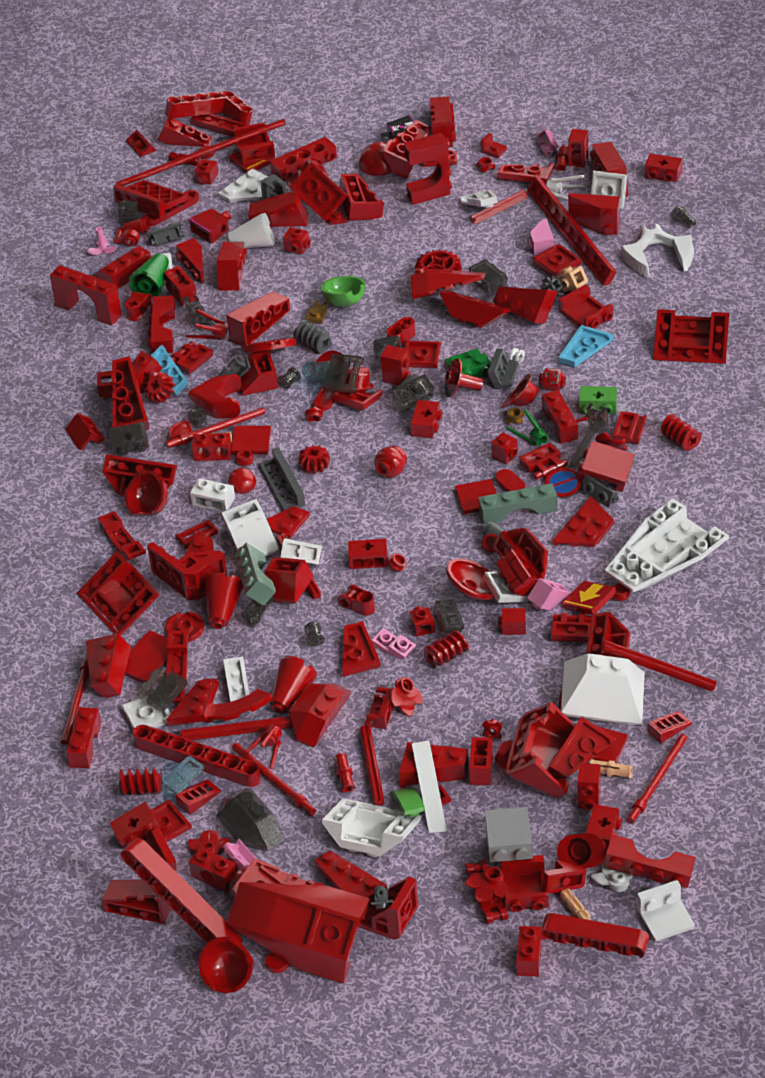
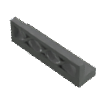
(287, 477)

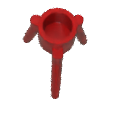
(219, 330)
(270, 738)

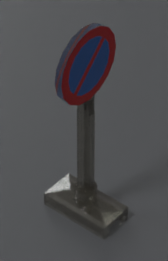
(567, 479)

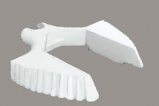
(634, 255)

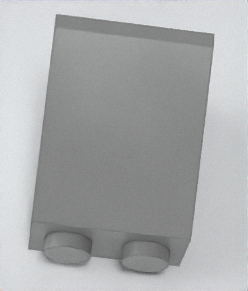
(508, 834)

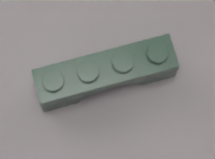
(538, 498)
(254, 581)

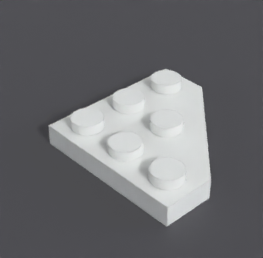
(245, 188)

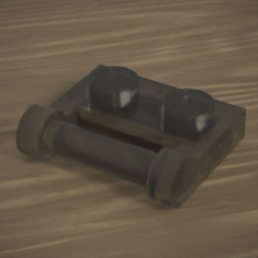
(338, 372)

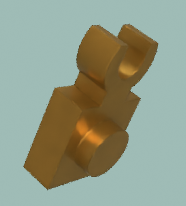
(317, 313)

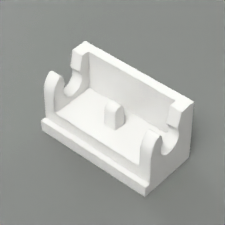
(301, 550)

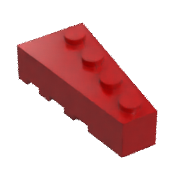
(256, 317)
(126, 396)

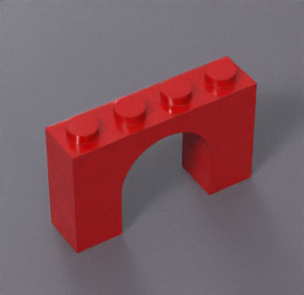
(438, 183)
(103, 294)

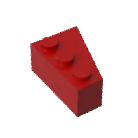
(361, 202)
(281, 210)
(135, 900)

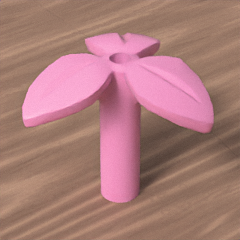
(101, 243)

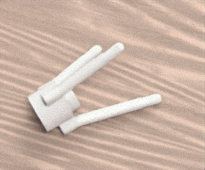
(555, 185)

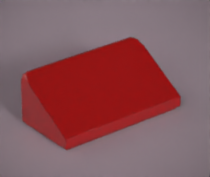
(140, 144)

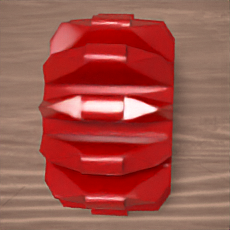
(159, 387)
(314, 459)

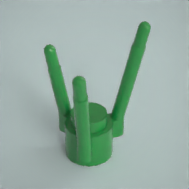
(537, 434)

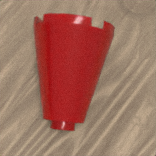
(222, 598)
(290, 682)

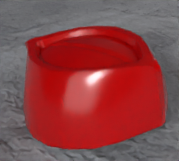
(179, 428)

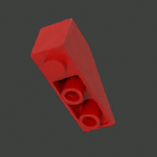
(180, 134)
(191, 255)

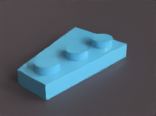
(583, 345)
(170, 369)

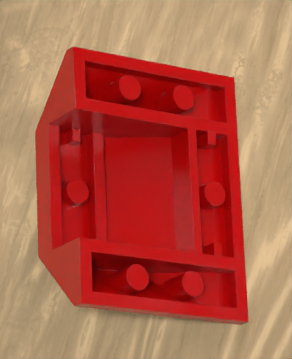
(691, 337)
(118, 593)

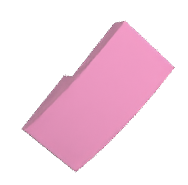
(396, 646)

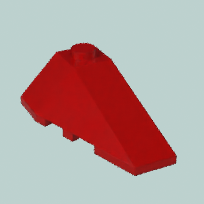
(394, 148)
(430, 280)

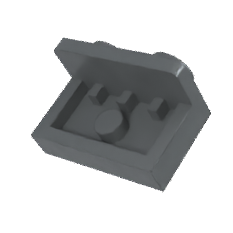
(501, 370)

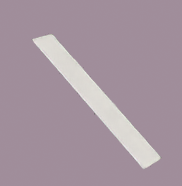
(429, 787)

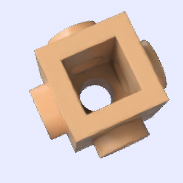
(572, 278)

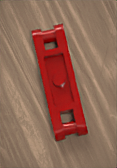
(495, 902)

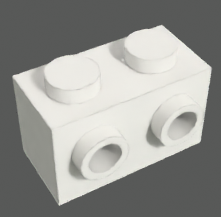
(212, 495)

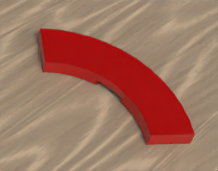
(232, 709)

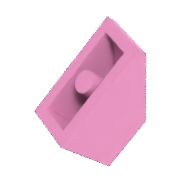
(541, 237)
(547, 594)

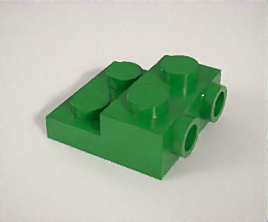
(473, 363)

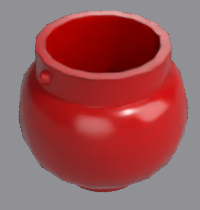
(390, 461)

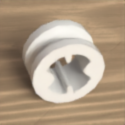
(516, 355)

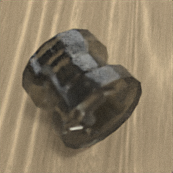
(197, 418)

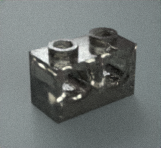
(407, 395)

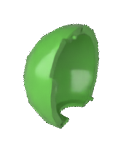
(343, 290)

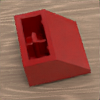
(260, 375)
(289, 578)

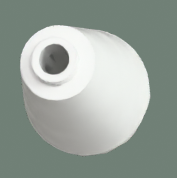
(253, 233)

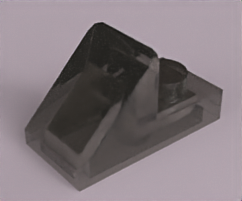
(380, 345)

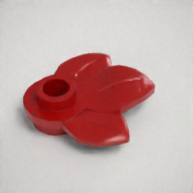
(604, 438)
(405, 695)
(208, 840)
(488, 884)

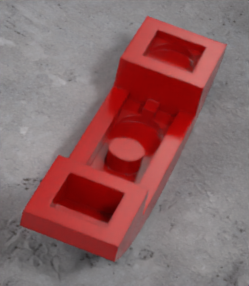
(119, 536)
(178, 656)

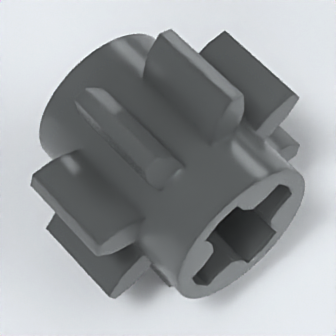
(551, 284)

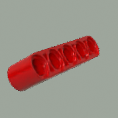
(595, 934)

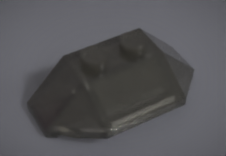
(250, 820)

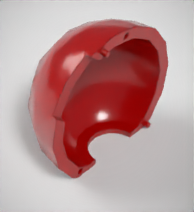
(373, 161)
(146, 494)
(225, 965)

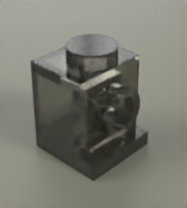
(127, 212)

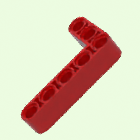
(209, 103)

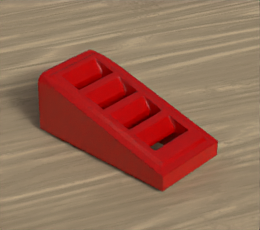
(660, 735)
(194, 804)

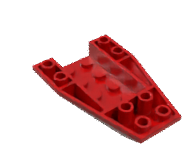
(301, 924)

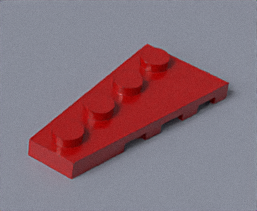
(347, 875)

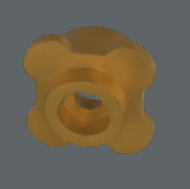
(514, 415)

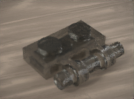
(165, 692)

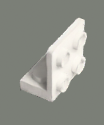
(664, 911)

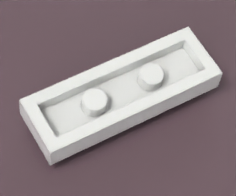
(236, 678)

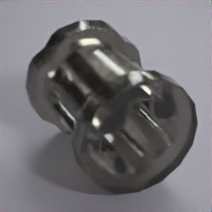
(289, 378)
(313, 630)

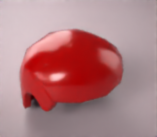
(242, 480)

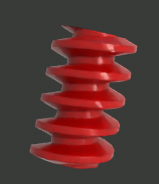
(680, 432)
(445, 648)
(140, 781)

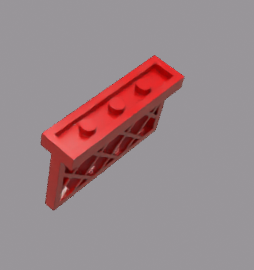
(151, 197)

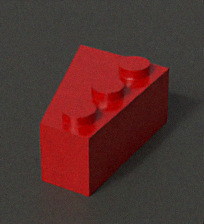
(230, 265)
(526, 302)
(107, 664)
(449, 764)

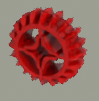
(439, 260)

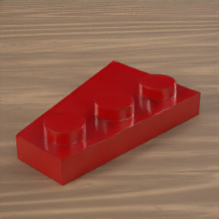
(358, 650)
(580, 747)

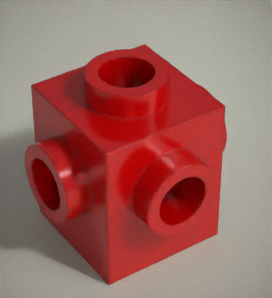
(296, 240)

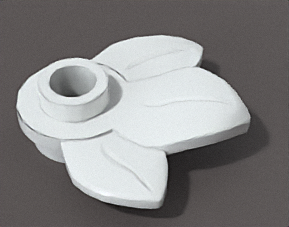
(613, 878)

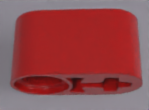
(404, 328)

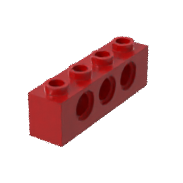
(288, 164)

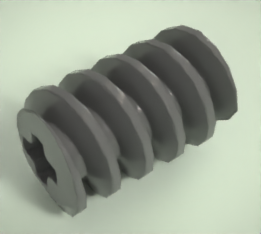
(313, 336)

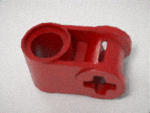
(137, 305)
(358, 599)

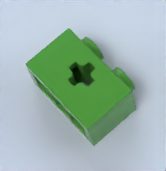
(599, 397)

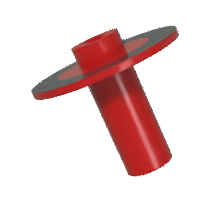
(455, 378)

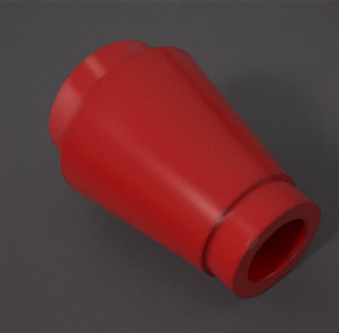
(140, 225)

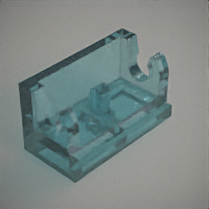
(181, 776)

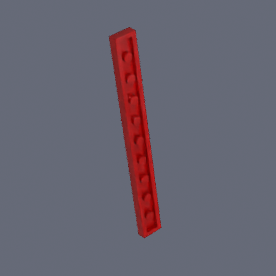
(571, 231)

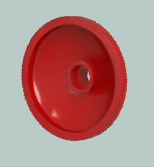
(468, 578)

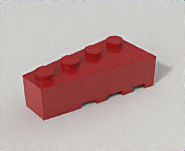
(443, 118)
(608, 159)

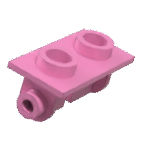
(546, 142)
(239, 854)

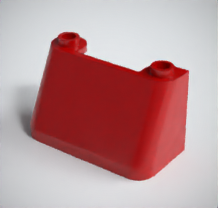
(535, 746)

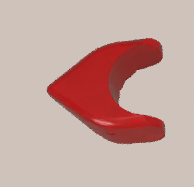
(212, 396)

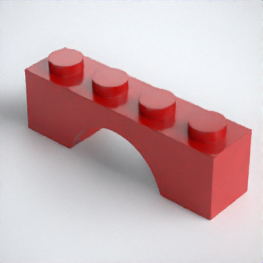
(162, 311)
(625, 858)

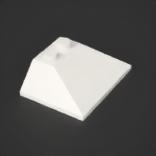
(603, 689)
(367, 829)

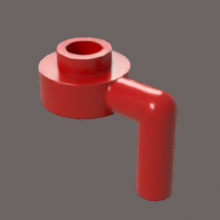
(129, 237)

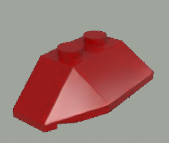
(472, 309)
(122, 470)
(526, 544)
(606, 627)
(316, 710)

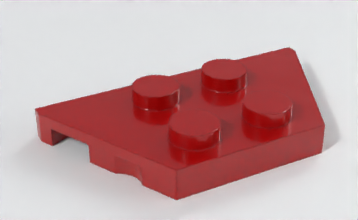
(586, 526)

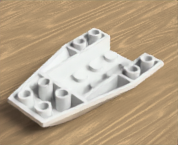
(662, 548)

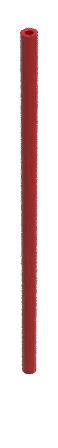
(200, 153)

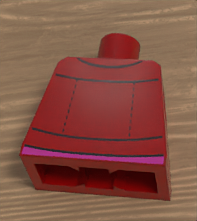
(210, 224)

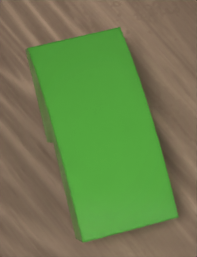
(409, 801)

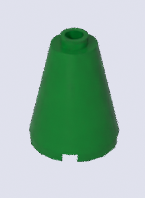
(150, 276)

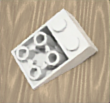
(250, 525)

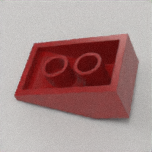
(595, 212)

